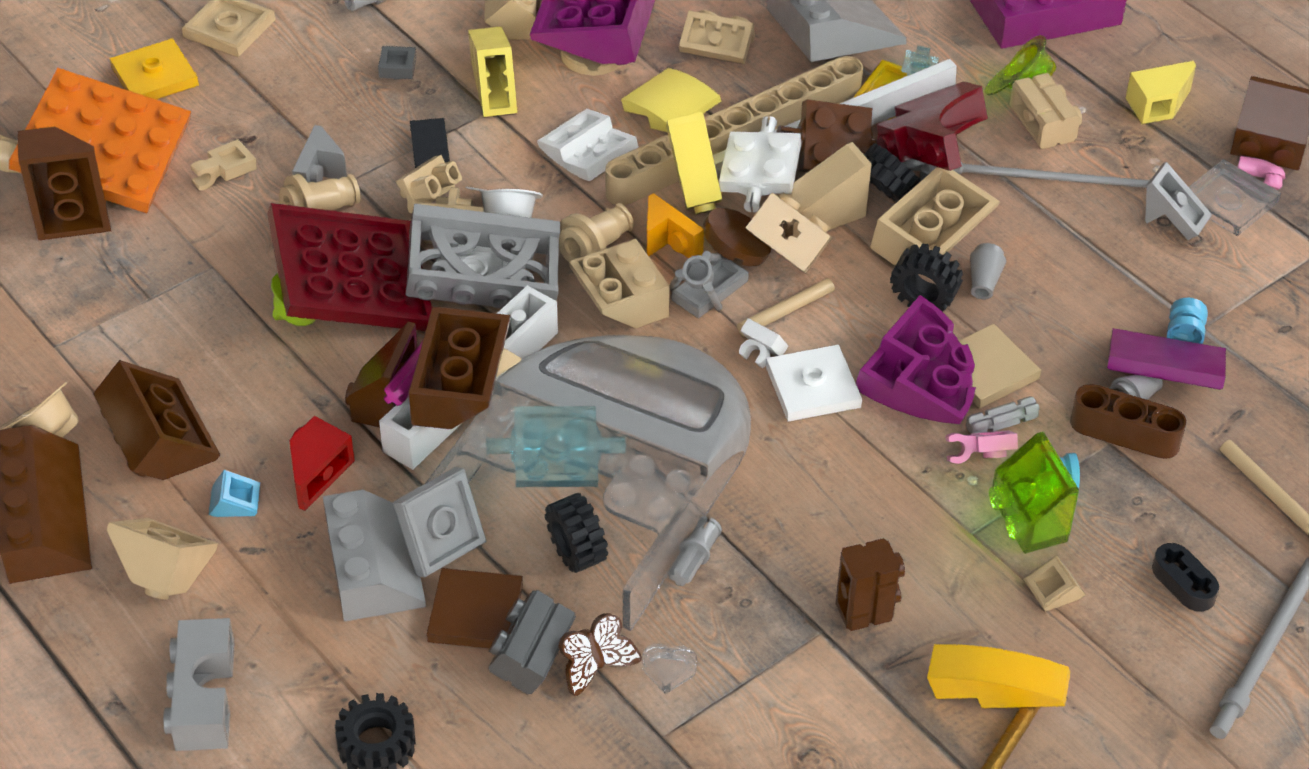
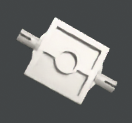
(760, 163)

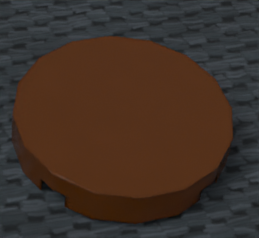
(731, 239)

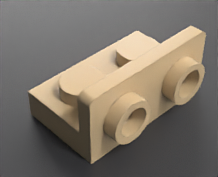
(717, 36)

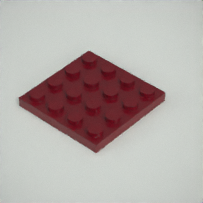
(344, 267)

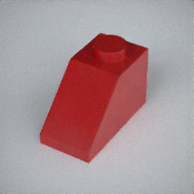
(318, 458)

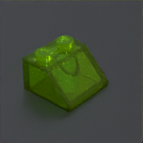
(1035, 495)

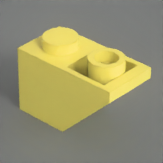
(1159, 91)

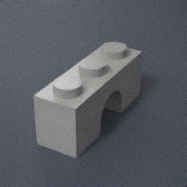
(199, 714)

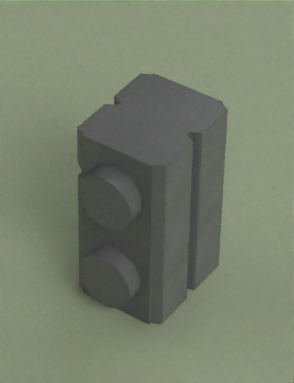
(531, 642)

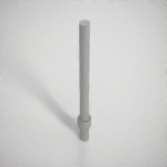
(1237, 698)

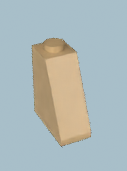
(833, 189)

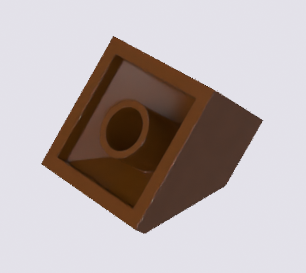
(368, 392)

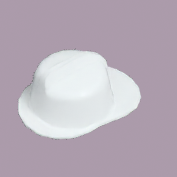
(509, 201)

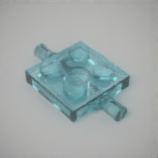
(555, 446)

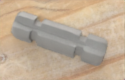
(1003, 416)

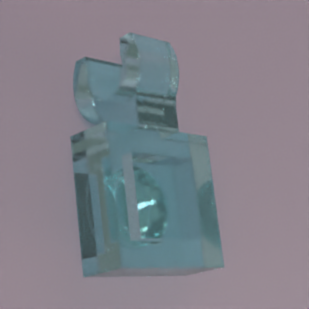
(918, 60)

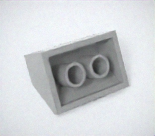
(370, 556)

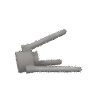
(699, 275)

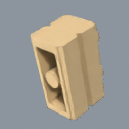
(1045, 110)

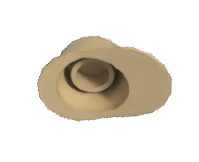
(51, 415)

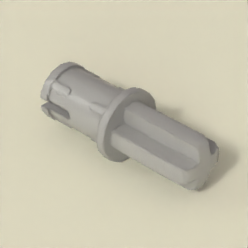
(694, 551)

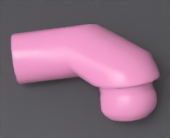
(1261, 168)

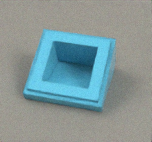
(234, 496)

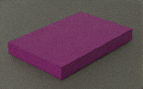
(1167, 359)

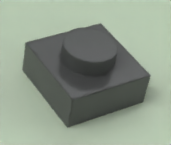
(397, 62)

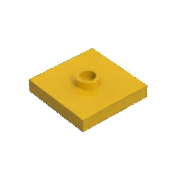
(155, 70)

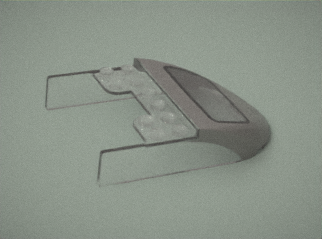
(680, 424)

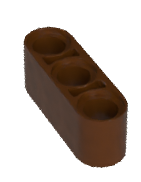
(1128, 421)

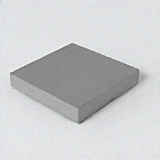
(439, 521)

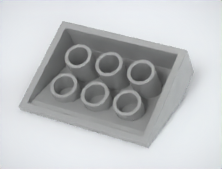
(835, 26)

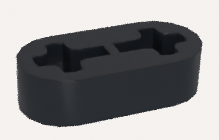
(1188, 575)

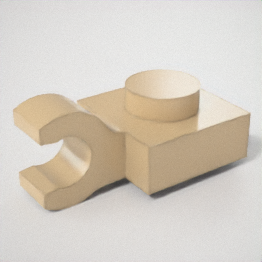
(224, 161)

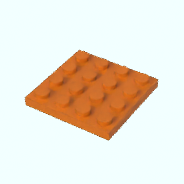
(128, 130)

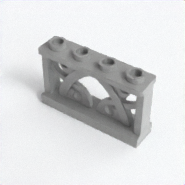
(461, 283)

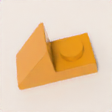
(672, 227)

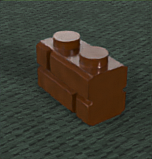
(868, 584)

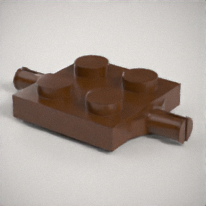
(829, 127)

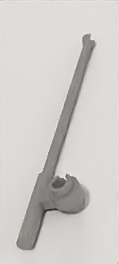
(926, 169)

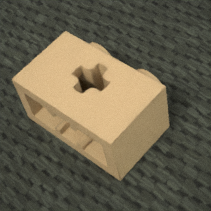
(768, 228)

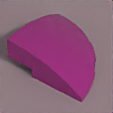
(921, 367)

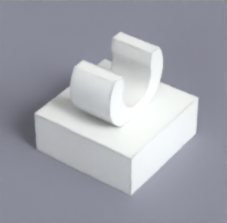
(762, 339)

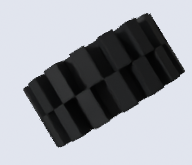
(889, 173)
(932, 265)
(576, 532)
(371, 715)

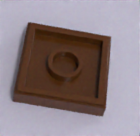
(472, 607)

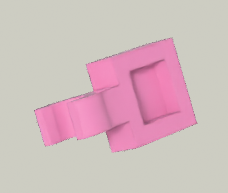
(990, 443)

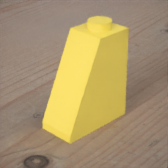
(493, 71)
(694, 162)

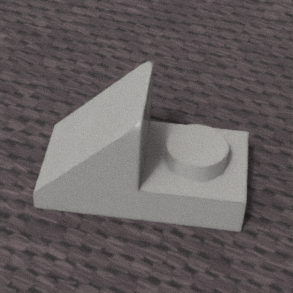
(320, 158)
(1172, 197)

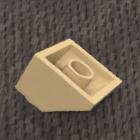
(160, 555)

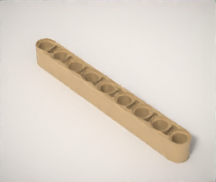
(653, 164)

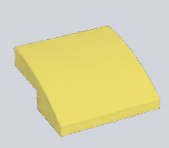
(670, 97)

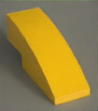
(997, 677)

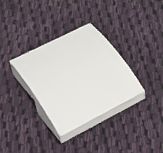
(586, 144)

